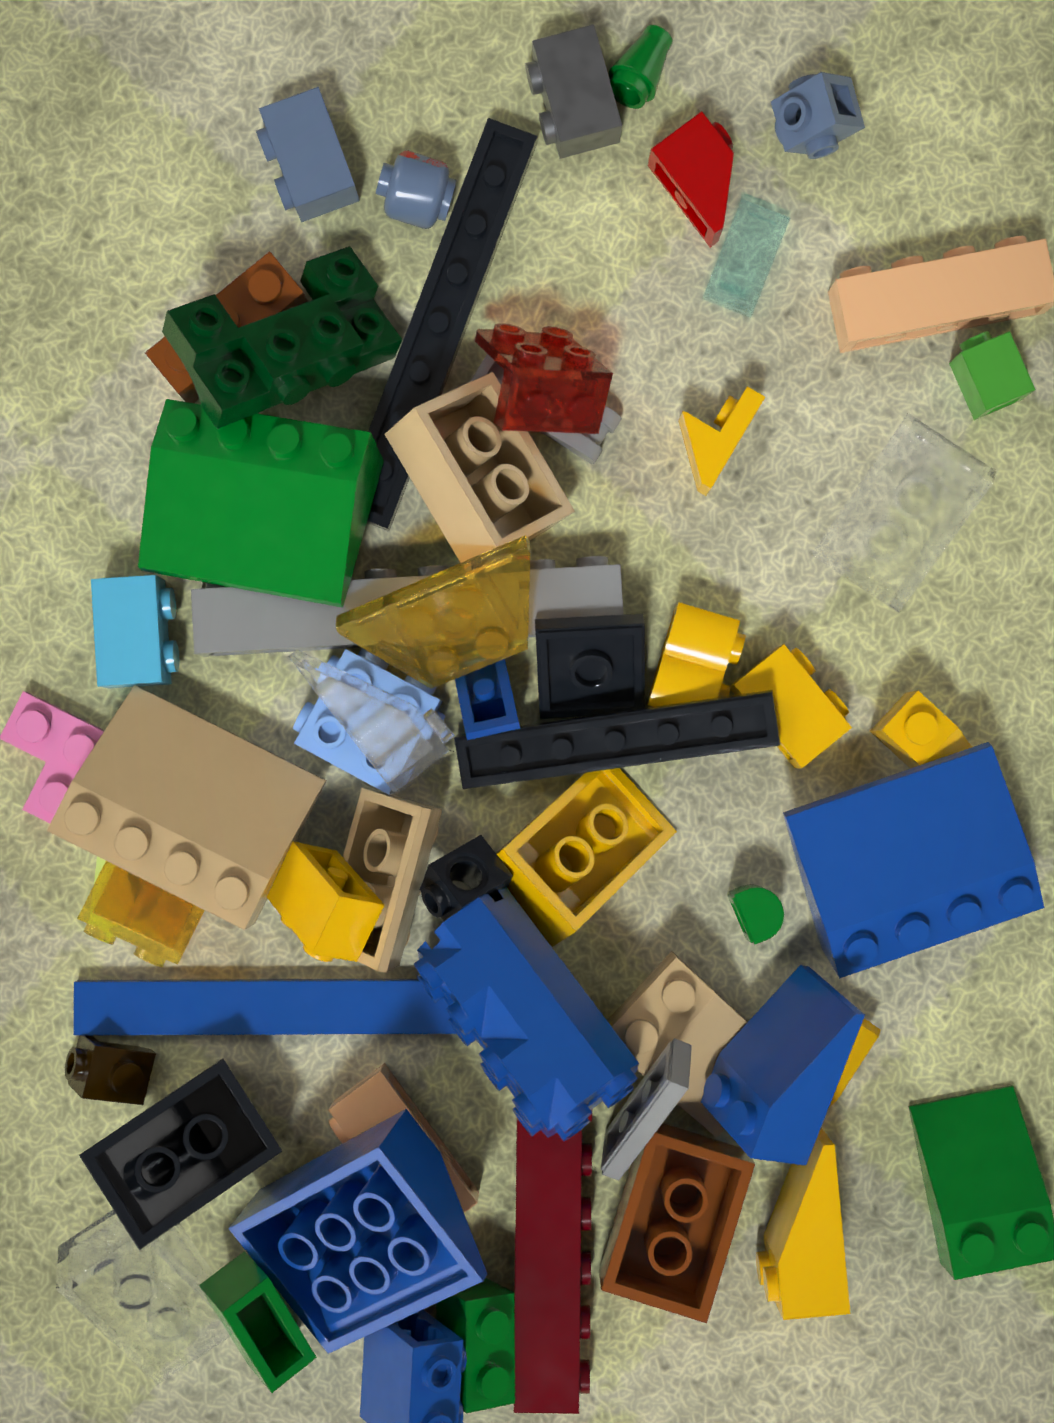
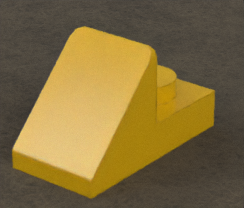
(710, 449)

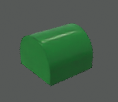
(757, 912)

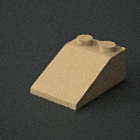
(683, 1007)

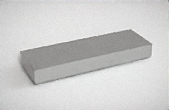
(646, 1109)

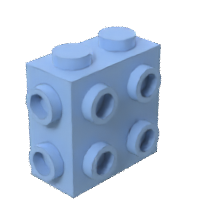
(325, 736)

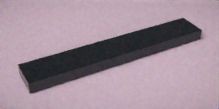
(620, 740)

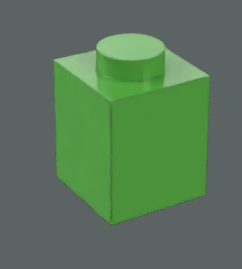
(991, 373)

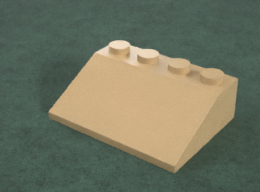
(187, 807)

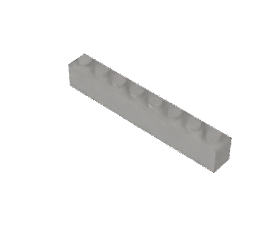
(256, 623)

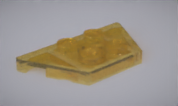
(450, 618)

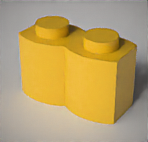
(695, 657)

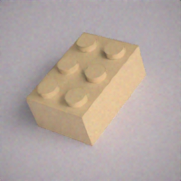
(472, 475)

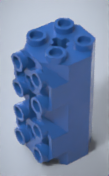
(527, 1015)

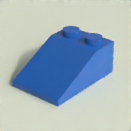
(784, 1069)

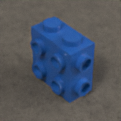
(412, 1373)

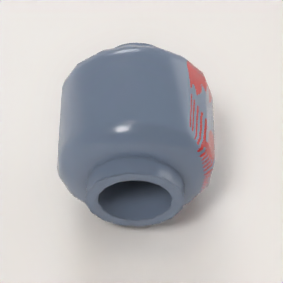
(416, 189)

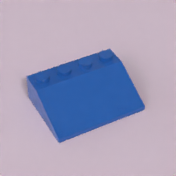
(913, 860)
(363, 1234)

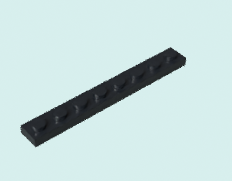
(449, 296)

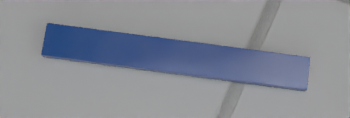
(257, 1007)

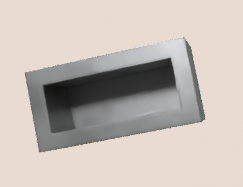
(575, 92)

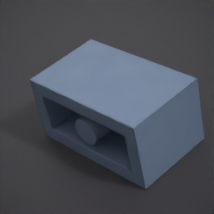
(309, 155)

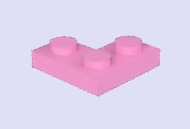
(55, 738)

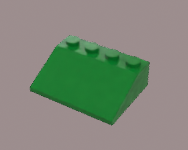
(258, 503)

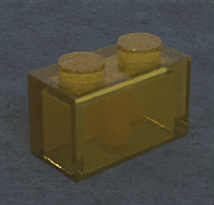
(139, 914)

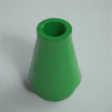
(639, 69)

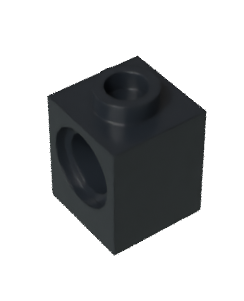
(472, 864)

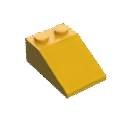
(582, 851)
(805, 1241)

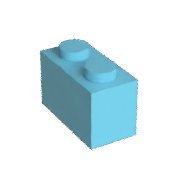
(133, 631)

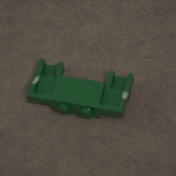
(286, 352)

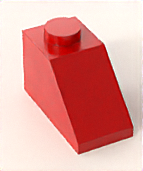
(696, 173)

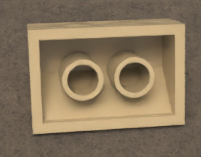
(391, 852)

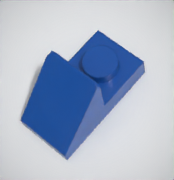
(487, 701)

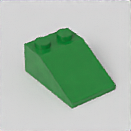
(982, 1183)

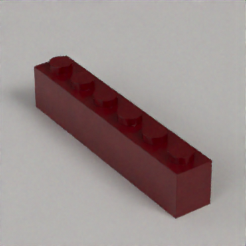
(551, 1272)

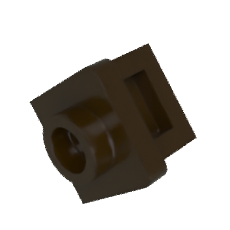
(109, 1070)

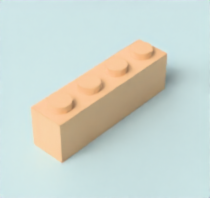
(942, 294)

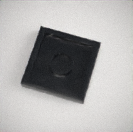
(590, 665)

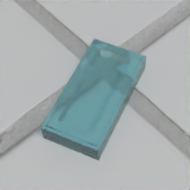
(746, 258)

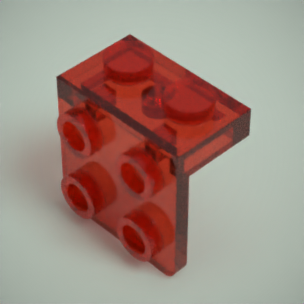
(546, 380)

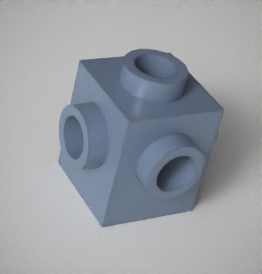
(817, 114)

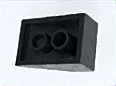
(180, 1153)

